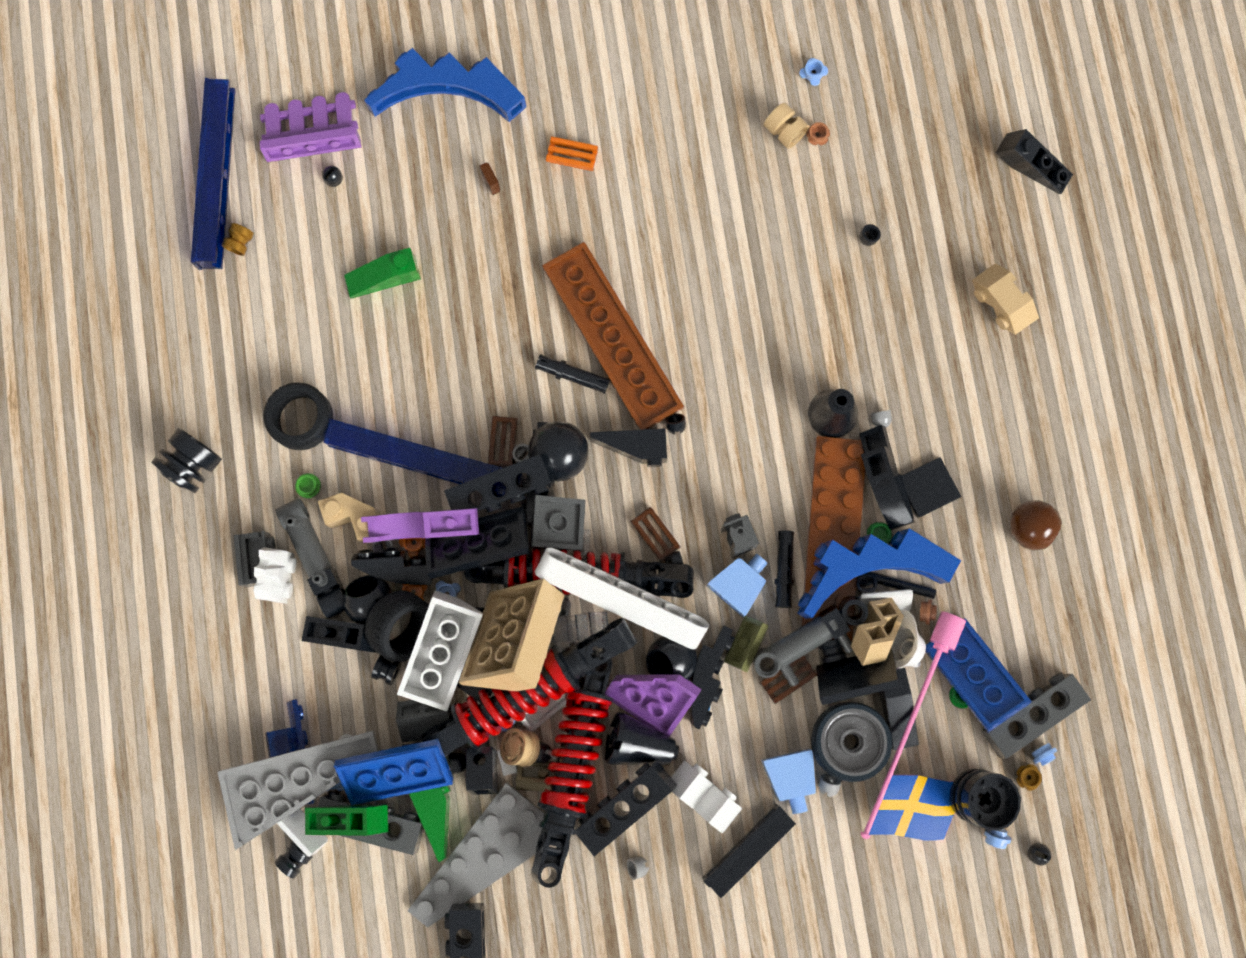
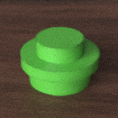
(308, 485)

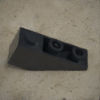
(1033, 160)

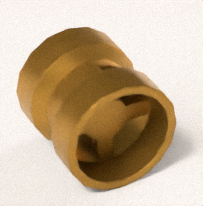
(237, 239)

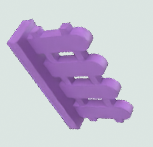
(309, 141)

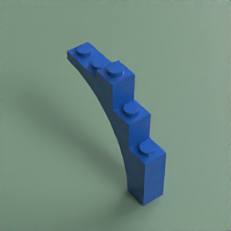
(447, 76)
(839, 565)

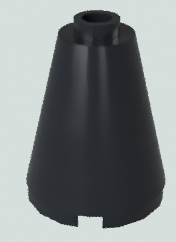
(833, 413)
(637, 743)

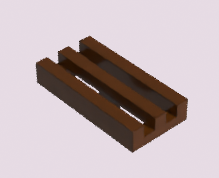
(505, 420)
(642, 516)
(770, 691)

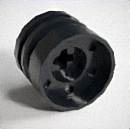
(186, 460)
(998, 802)

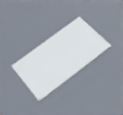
(506, 768)

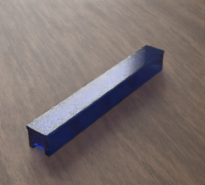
(213, 174)
(408, 455)

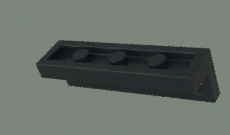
(748, 851)

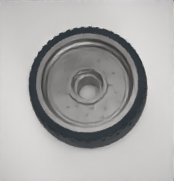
(871, 747)

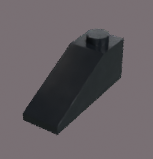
(642, 446)
(336, 634)
(897, 709)

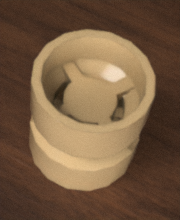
(786, 125)

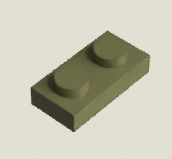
(746, 643)

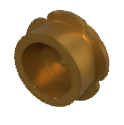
(1036, 777)

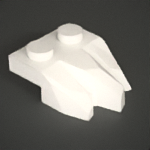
(274, 575)

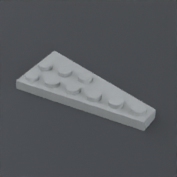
(277, 786)
(492, 848)

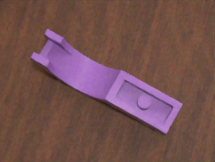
(422, 525)

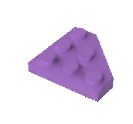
(654, 699)

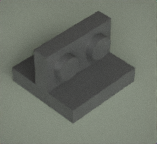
(557, 523)

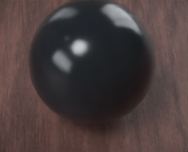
(562, 449)

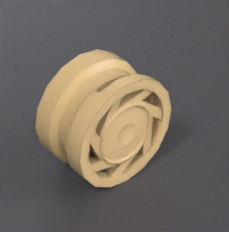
(520, 747)

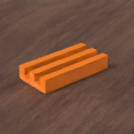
(554, 141)

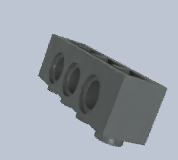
(1071, 699)
(406, 842)

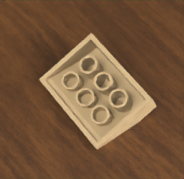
(513, 637)

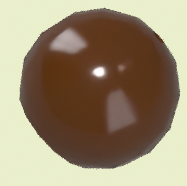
(1035, 524)

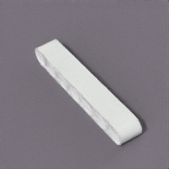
(621, 598)

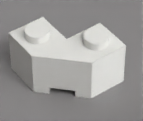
(704, 797)

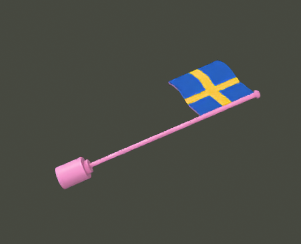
(915, 803)

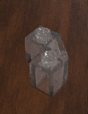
(577, 628)

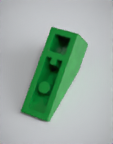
(383, 273)
(433, 812)
(346, 820)

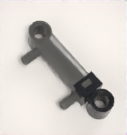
(322, 577)
(829, 625)

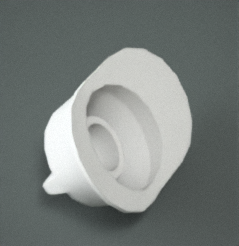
(908, 644)

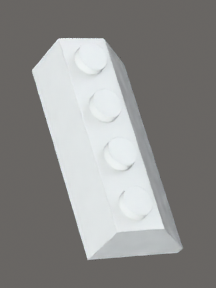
(440, 651)

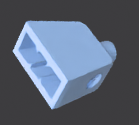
(740, 583)
(792, 777)

